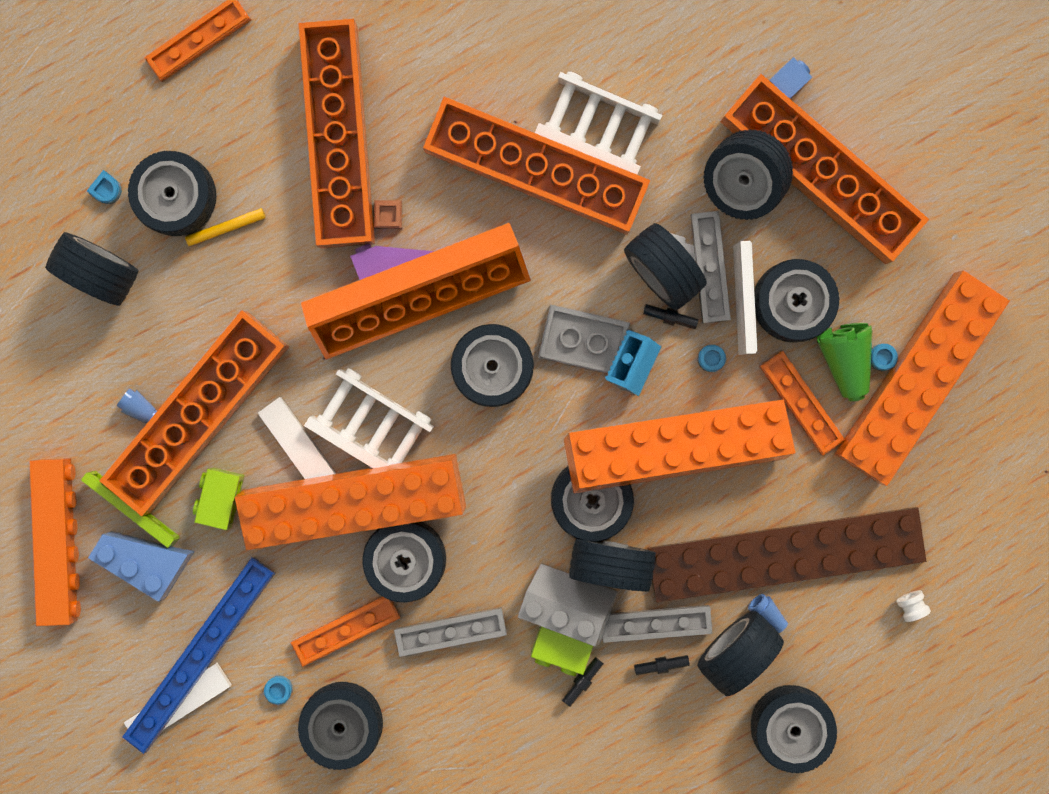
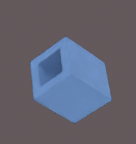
(791, 77)

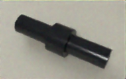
(670, 316)
(661, 665)
(582, 682)

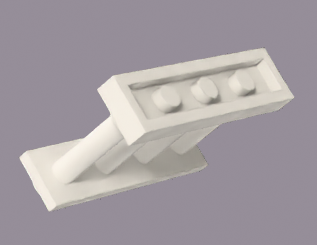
(577, 141)
(346, 438)

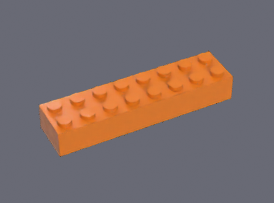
(336, 133)
(535, 165)
(830, 172)
(416, 291)
(922, 377)
(194, 413)
(678, 446)
(351, 502)

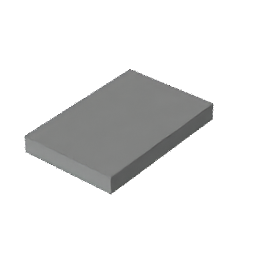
(582, 339)

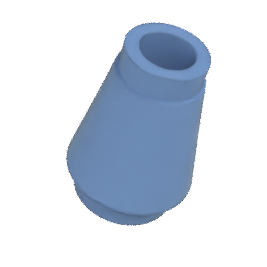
(136, 406)
(768, 609)

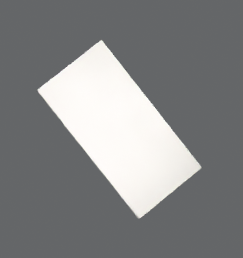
(745, 298)

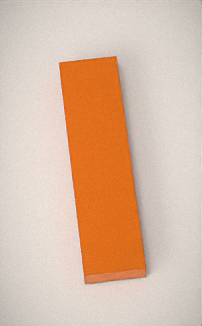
(197, 39)
(802, 403)
(345, 630)

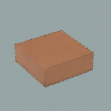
(388, 214)

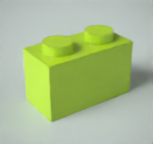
(217, 499)
(561, 651)

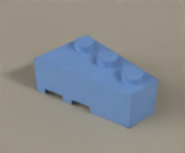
(141, 562)

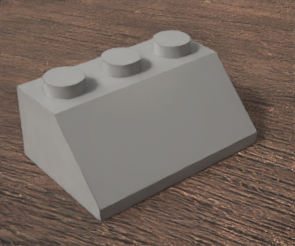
(568, 605)

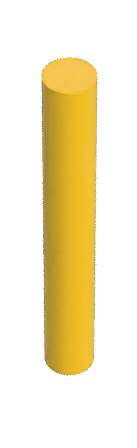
(225, 227)

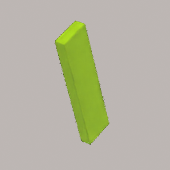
(147, 522)

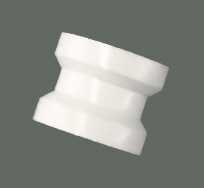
(913, 606)

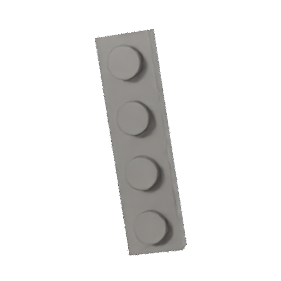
(710, 259)
(658, 623)
(450, 631)

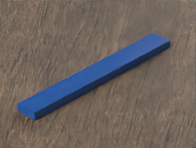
(198, 655)

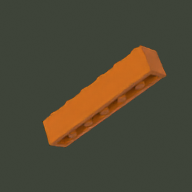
(54, 542)

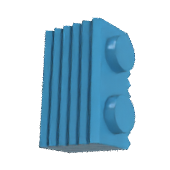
(633, 362)

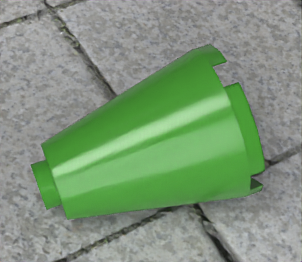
(849, 358)

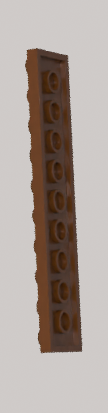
(788, 554)

